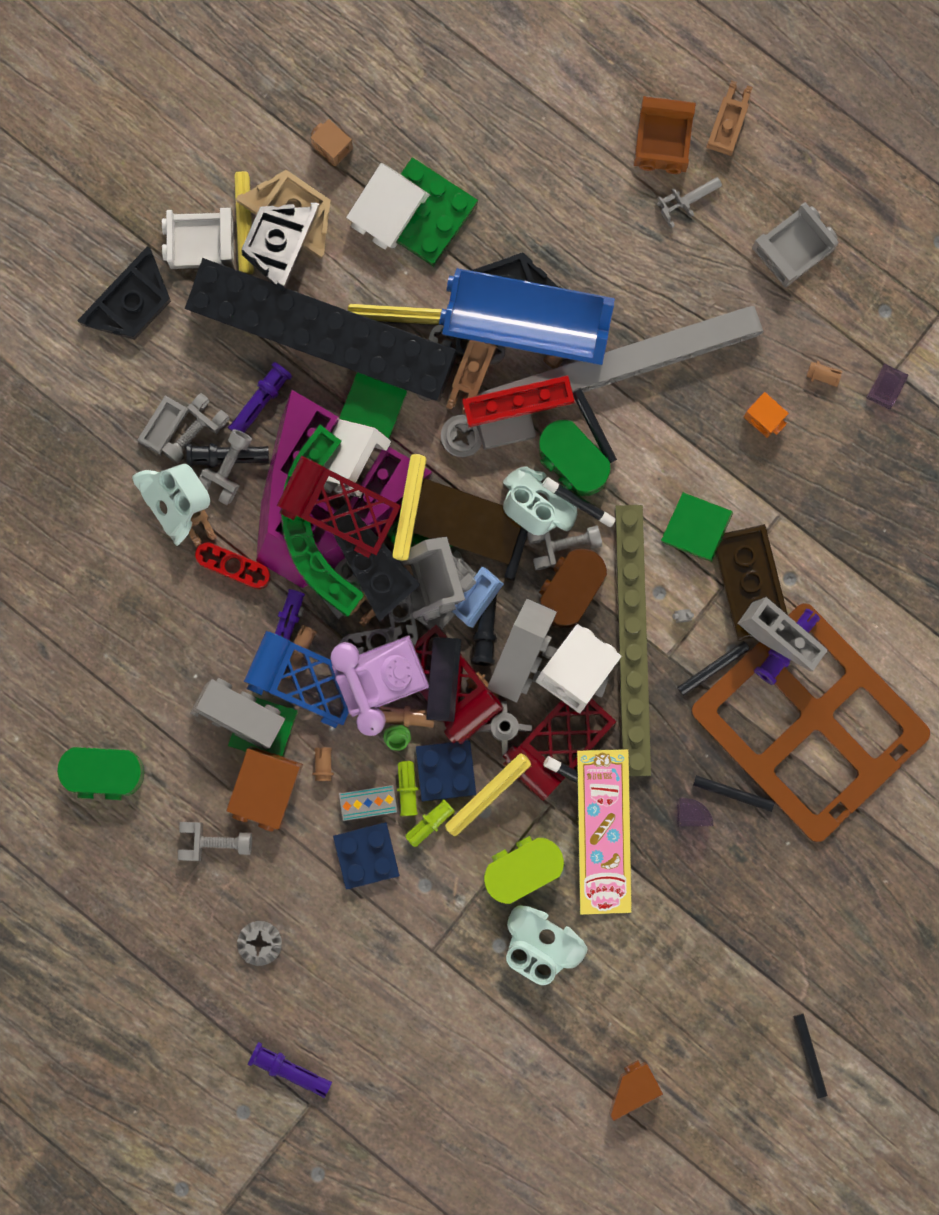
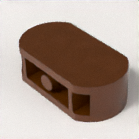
(573, 586)

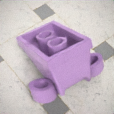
(376, 679)

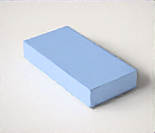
(478, 597)

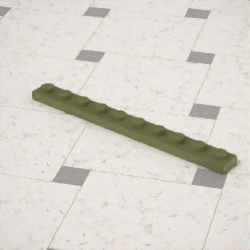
(633, 638)

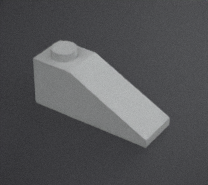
(782, 634)

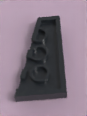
(380, 575)

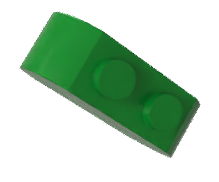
(573, 458)
(100, 772)

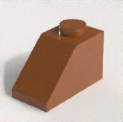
(634, 1089)

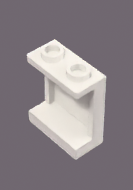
(386, 206)
(198, 237)
(352, 453)
(578, 668)

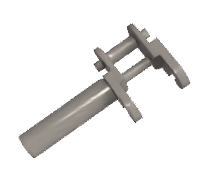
(688, 199)

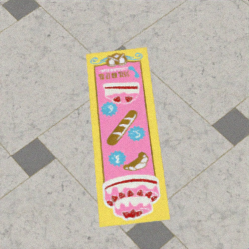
(604, 831)

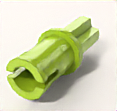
(407, 788)
(429, 823)

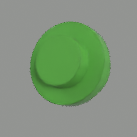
(397, 737)

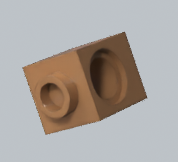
(331, 142)

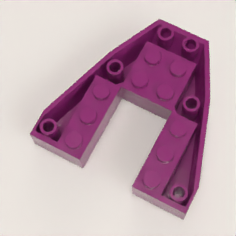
(296, 426)

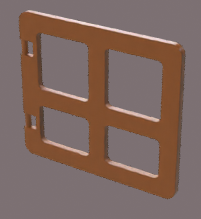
(815, 715)

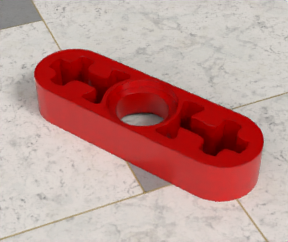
(217, 551)

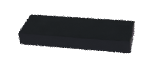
(443, 679)

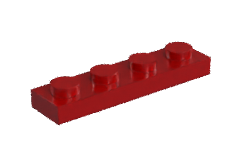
(518, 401)

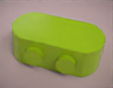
(523, 869)

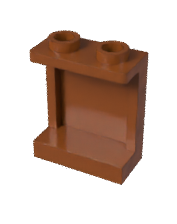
(664, 135)
(263, 788)

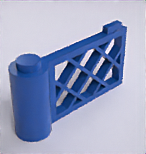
(269, 669)

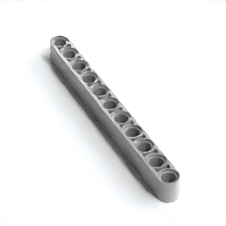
(655, 352)

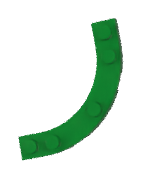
(300, 542)

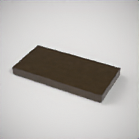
(465, 521)
(748, 573)

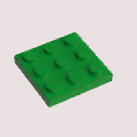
(438, 218)

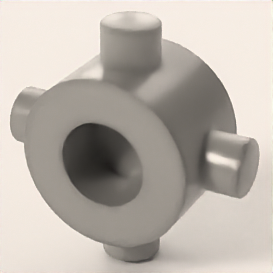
(683, 616)

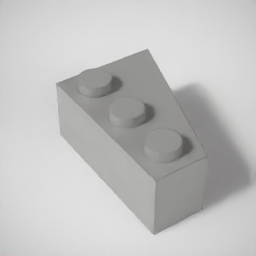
(521, 651)
(238, 713)

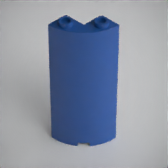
(527, 316)

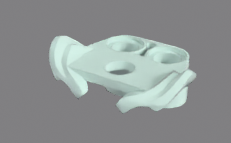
(524, 486)
(179, 491)
(565, 952)

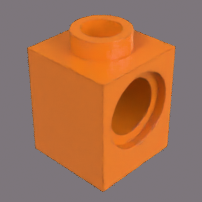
(766, 415)

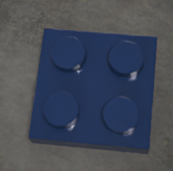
(445, 771)
(366, 856)

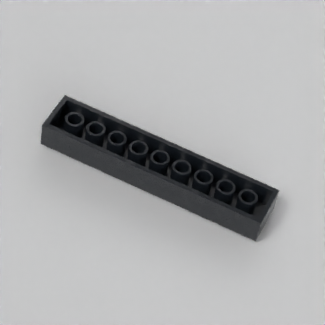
(321, 330)

